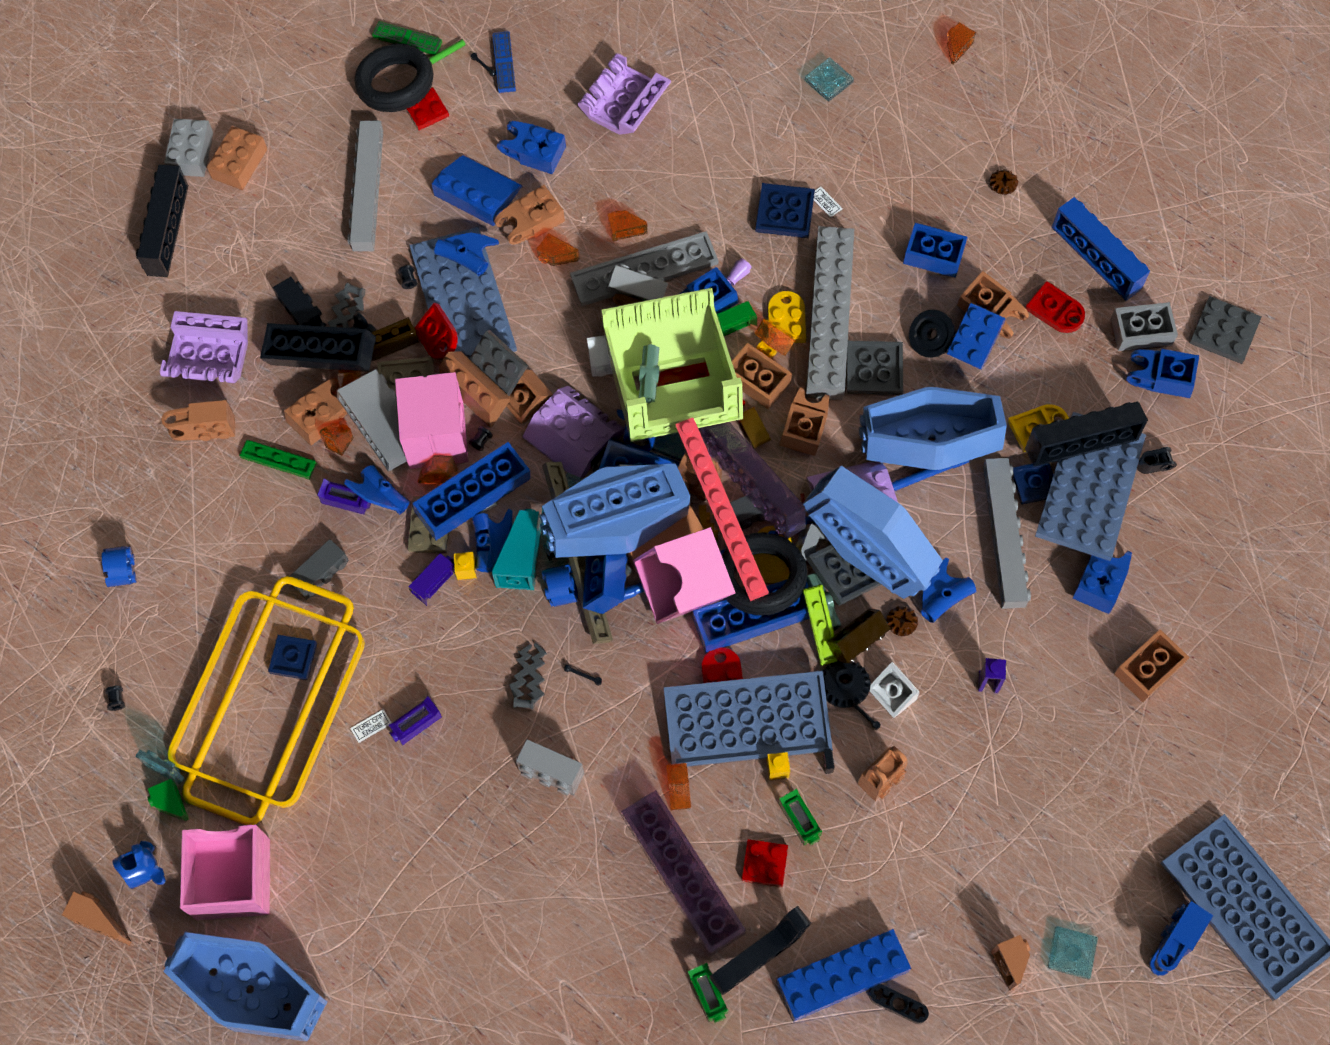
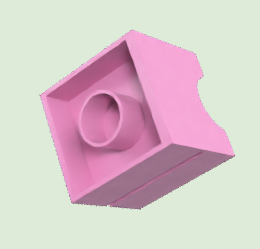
(431, 418)
(683, 575)
(225, 873)

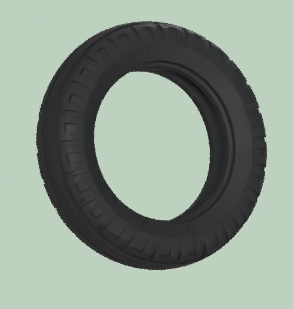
(385, 57)
(784, 596)

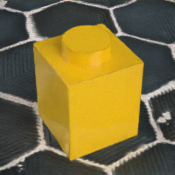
(465, 565)
(778, 766)

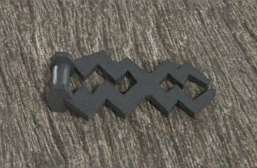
(341, 296)
(536, 693)

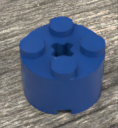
(118, 566)
(560, 585)

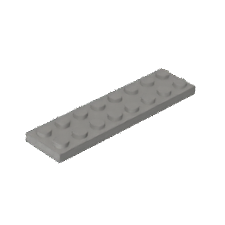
(663, 261)

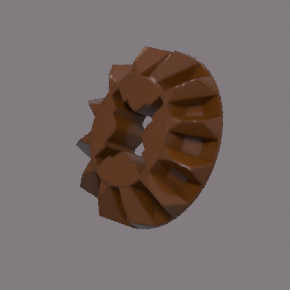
(997, 184)
(894, 624)

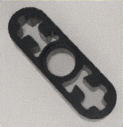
(911, 1016)

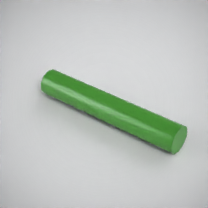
(447, 51)

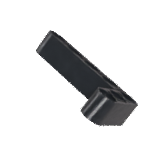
(762, 951)

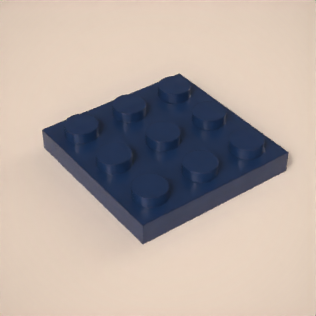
(785, 210)

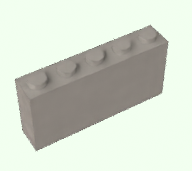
(375, 414)

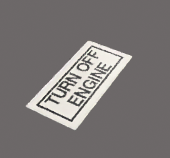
(826, 202)
(371, 726)

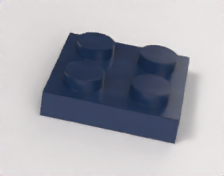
(1032, 482)
(292, 657)

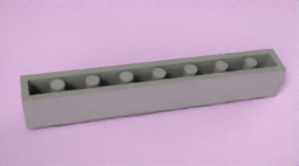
(366, 187)
(1005, 533)

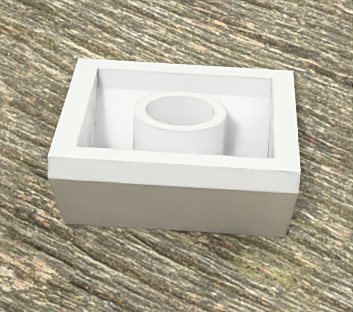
(894, 690)

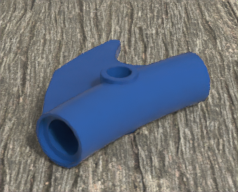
(466, 250)
(378, 490)
(490, 539)
(944, 593)

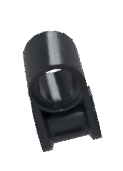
(1159, 461)

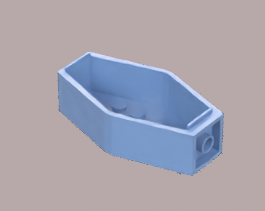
(959, 421)
(613, 527)
(873, 532)
(238, 967)

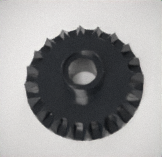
(921, 331)
(846, 694)

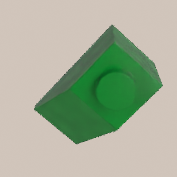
(167, 799)

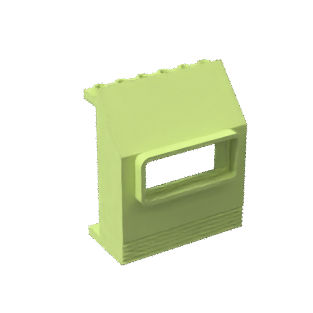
(687, 335)

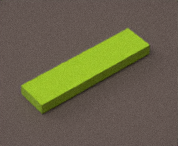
(820, 622)

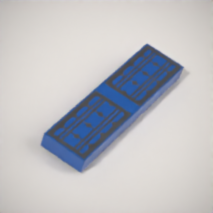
(504, 62)

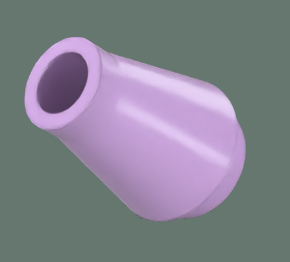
(739, 270)

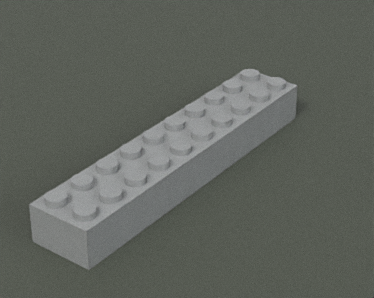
(830, 313)

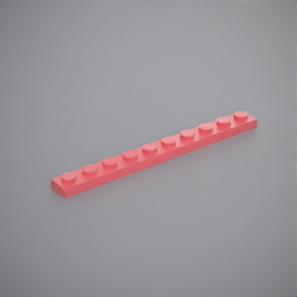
(722, 509)

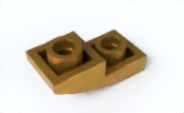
(754, 428)
(704, 519)

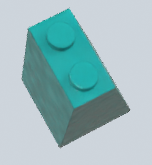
(519, 556)

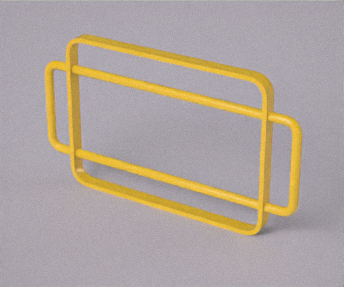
(271, 600)

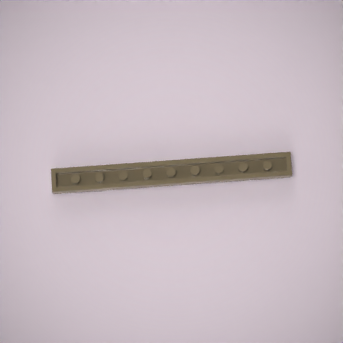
(596, 622)

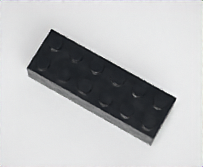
(162, 221)
(318, 347)
(1086, 433)

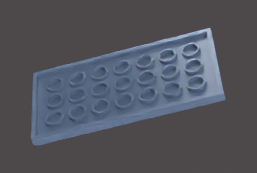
(466, 298)
(1090, 499)
(747, 719)
(1249, 907)

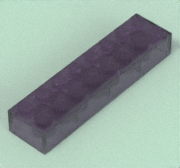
(755, 478)
(683, 873)

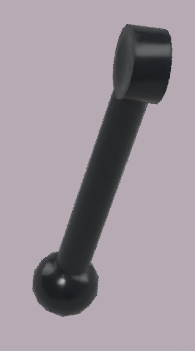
(474, 57)
(598, 681)
(875, 724)

